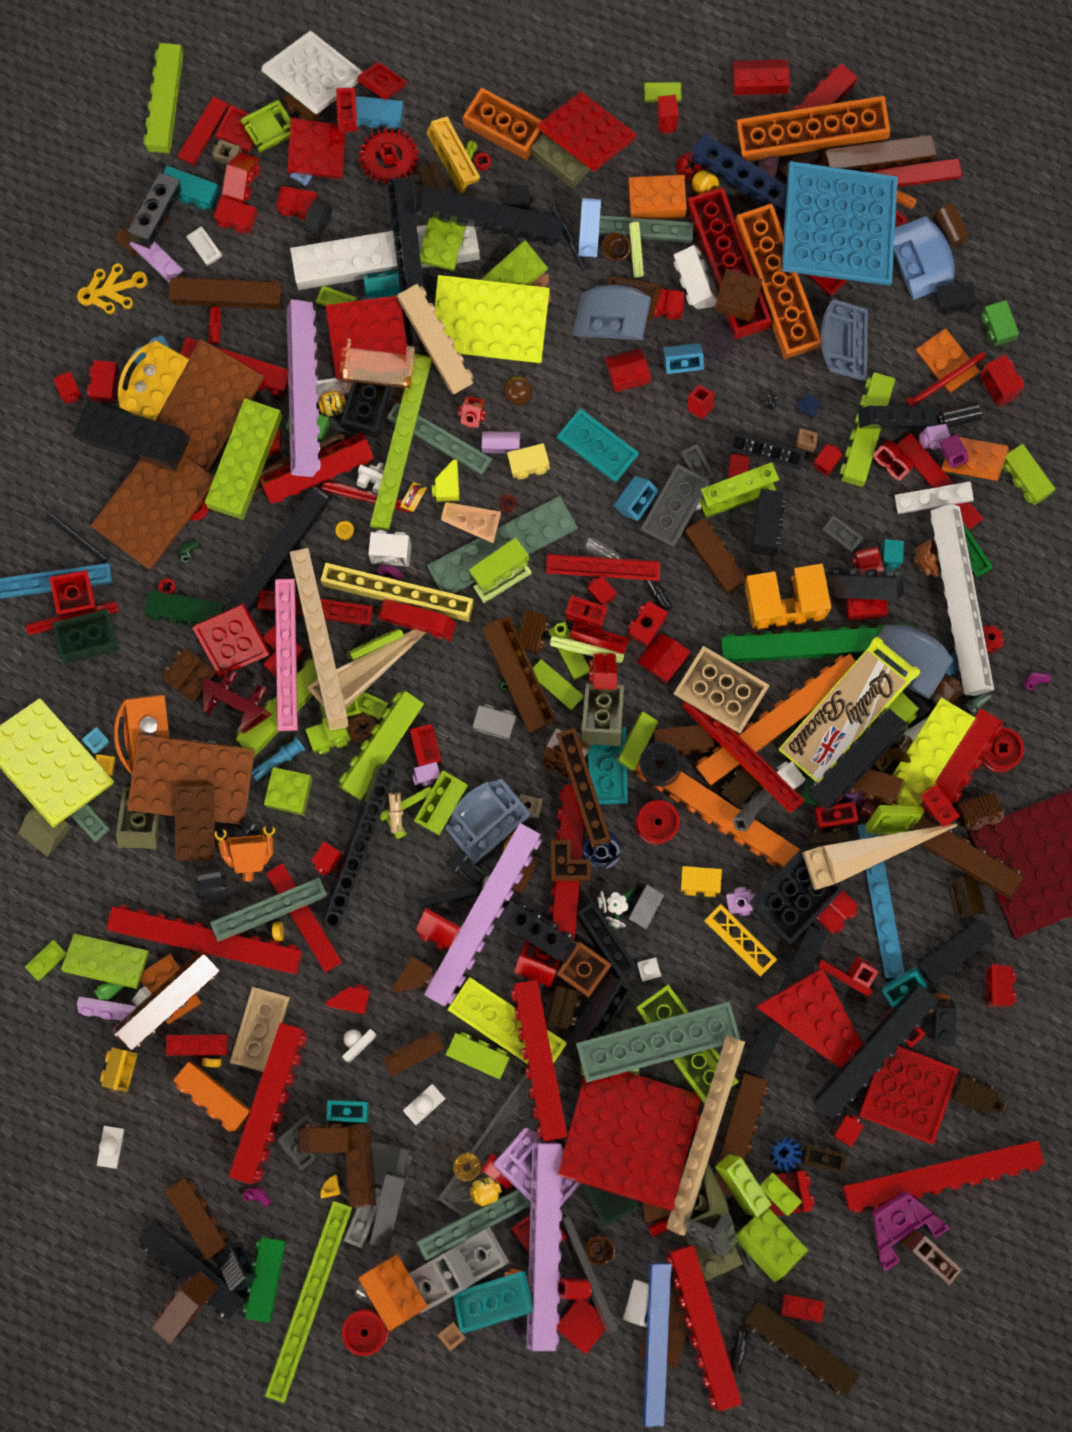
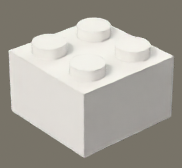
(390, 548)

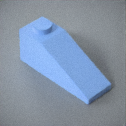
(589, 227)

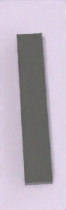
(587, 1273)

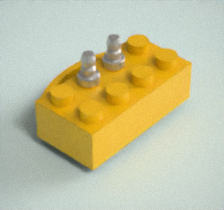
(151, 380)

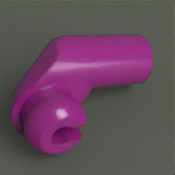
(389, 569)
(1036, 677)
(256, 1194)

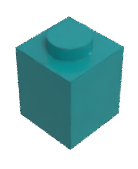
(892, 553)

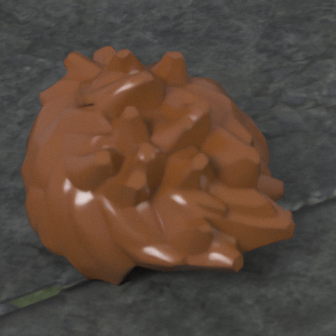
(927, 558)

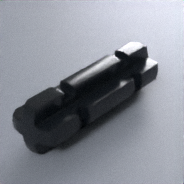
(364, 638)

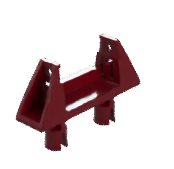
(253, 712)

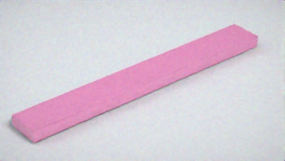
(286, 655)

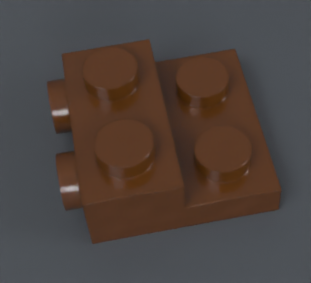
(188, 674)

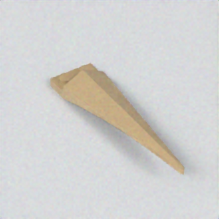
(363, 672)
(842, 860)

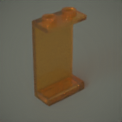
(377, 367)

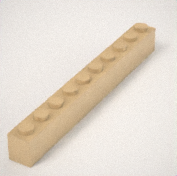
(319, 639)

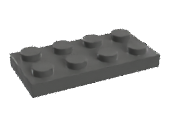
(675, 506)

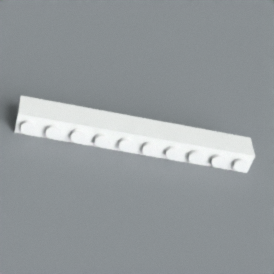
(961, 600)

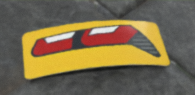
(413, 497)

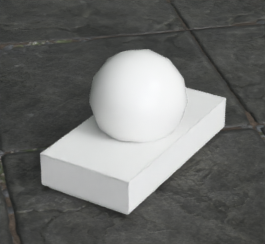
(356, 1042)
(424, 1104)
(110, 1147)

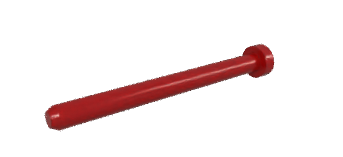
(945, 380)

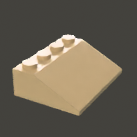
(721, 689)

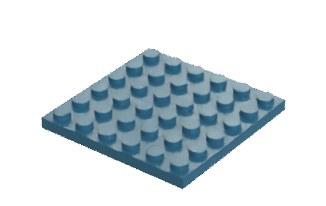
(839, 223)

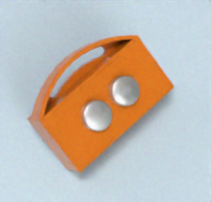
(141, 716)

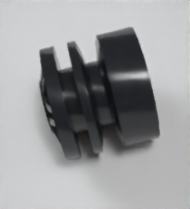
(660, 753)

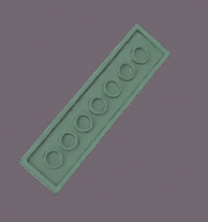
(532, 530)
(657, 1042)

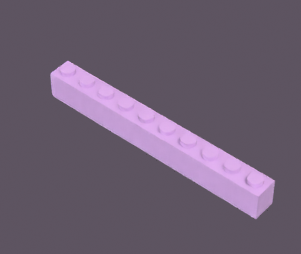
(302, 389)
(483, 915)
(544, 1247)

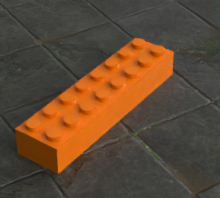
(813, 129)
(781, 290)

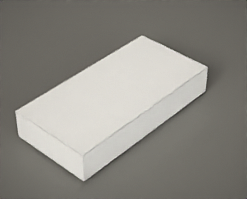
(204, 246)

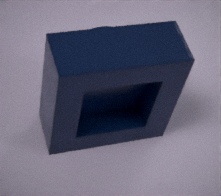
(809, 405)

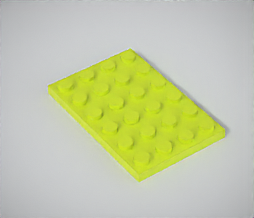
(493, 317)
(49, 763)

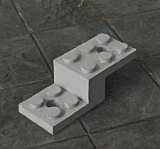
(459, 1268)

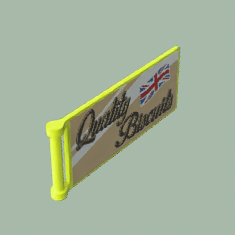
(847, 711)

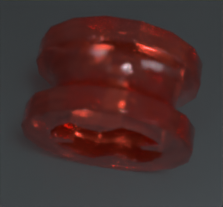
(510, 508)

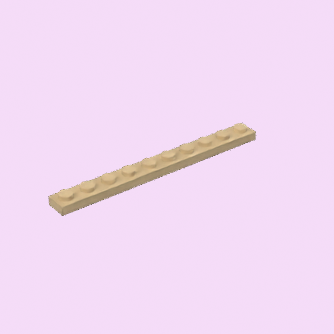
(705, 1134)

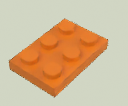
(943, 356)
(984, 459)
(158, 974)

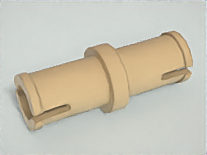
(395, 812)

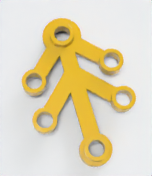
(109, 289)

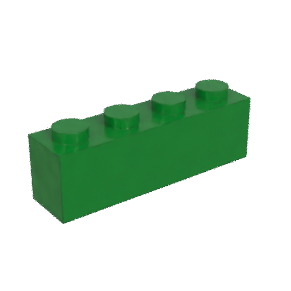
(265, 1286)

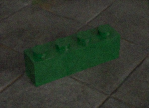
(180, 608)

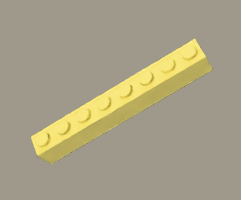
(398, 591)

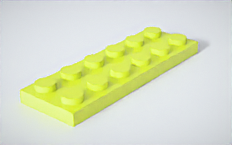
(931, 750)
(495, 1019)

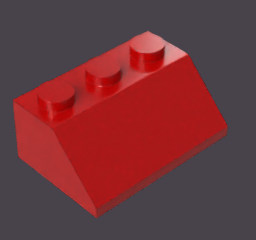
(760, 77)

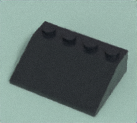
(789, 900)

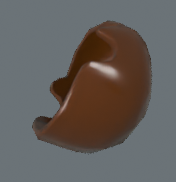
(616, 240)
(518, 390)
(591, 1247)

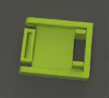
(264, 127)
(893, 819)

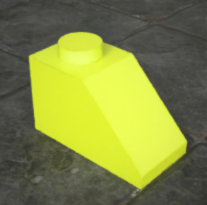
(447, 484)

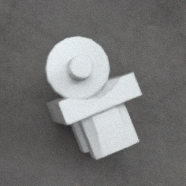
(371, 474)

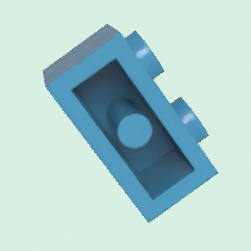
(683, 358)
(636, 498)

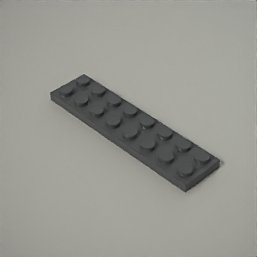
(504, 1128)

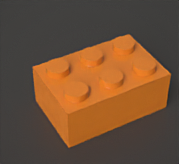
(657, 197)
(393, 1292)

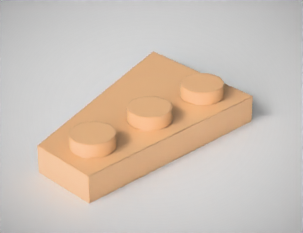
(473, 520)

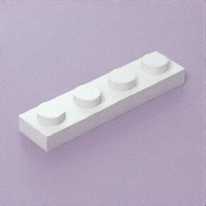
(934, 498)

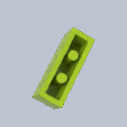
(1028, 475)
(499, 565)
(440, 802)
(478, 1055)
(743, 1185)

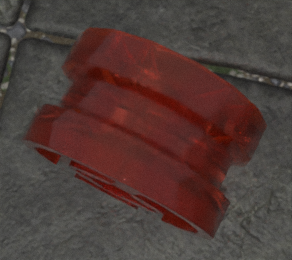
(869, 808)

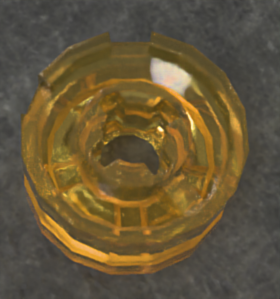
(459, 1170)

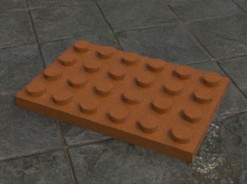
(209, 401)
(153, 508)
(170, 761)

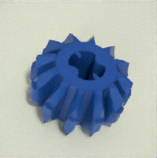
(791, 1158)

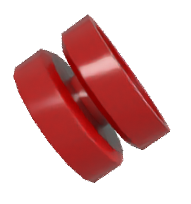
(1012, 753)
(648, 830)
(353, 1333)

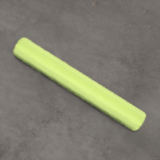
(582, 648)

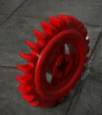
(384, 144)

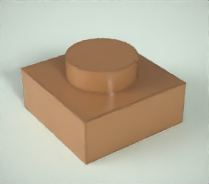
(806, 440)
(451, 1336)

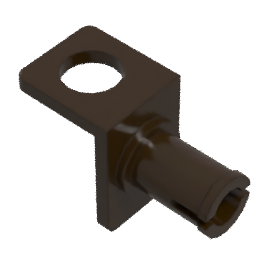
(896, 753)

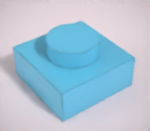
(95, 740)

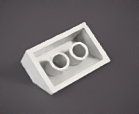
(696, 278)

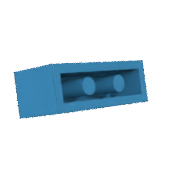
(379, 112)

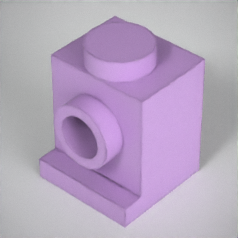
(931, 436)
(426, 775)

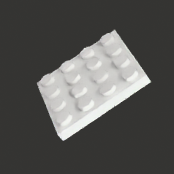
(312, 71)

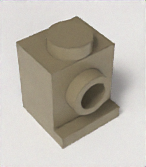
(225, 148)
(536, 805)

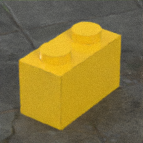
(700, 880)

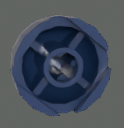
(604, 855)

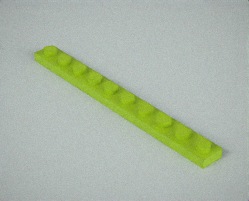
(400, 444)
(308, 1302)

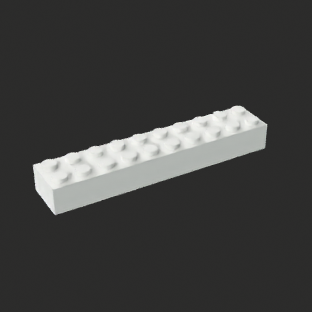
(356, 256)

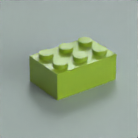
(770, 1244)

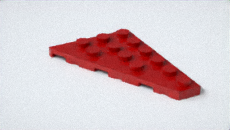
(814, 1016)

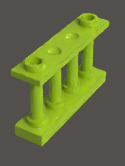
(737, 490)

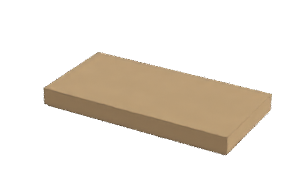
(259, 1028)

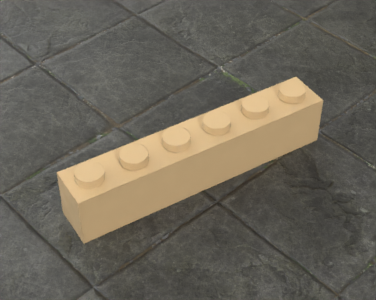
(434, 338)

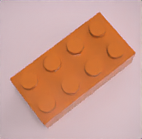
(502, 123)
(212, 1095)

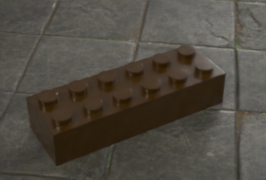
(805, 1351)

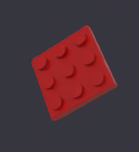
(315, 149)
(231, 639)

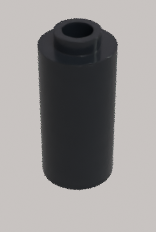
(960, 415)

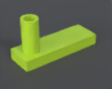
(574, 661)
(405, 804)

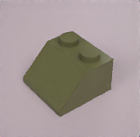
(41, 833)

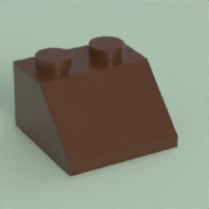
(414, 977)

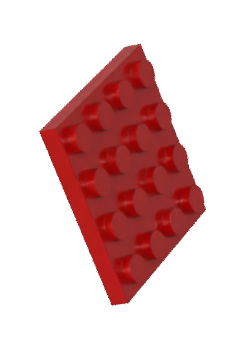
(587, 131)
(370, 325)
(909, 1094)

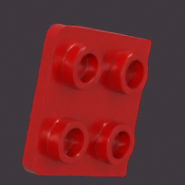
(798, 1184)

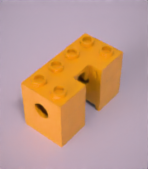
(768, 609)

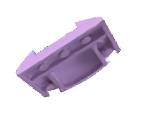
(516, 1165)

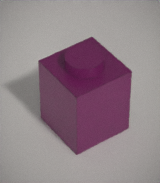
(954, 451)

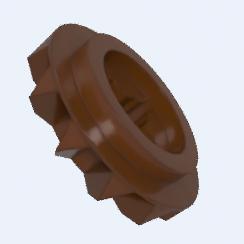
(363, 719)

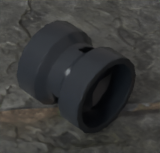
(246, 828)

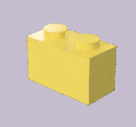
(528, 461)

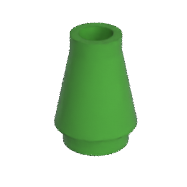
(107, 991)

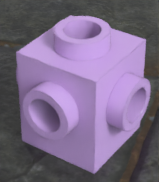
(734, 903)

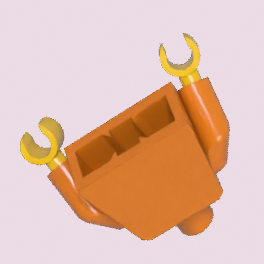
(247, 853)

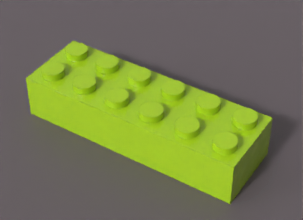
(243, 459)
(696, 1067)

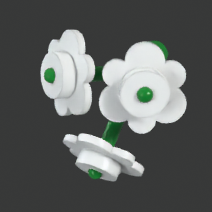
(616, 904)

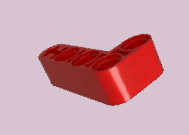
(417, 619)

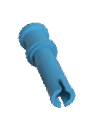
(285, 753)

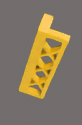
(452, 154)
(734, 941)

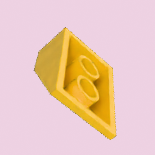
(118, 1070)

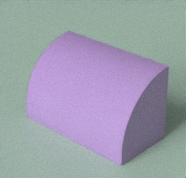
(500, 441)

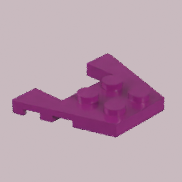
(897, 1220)

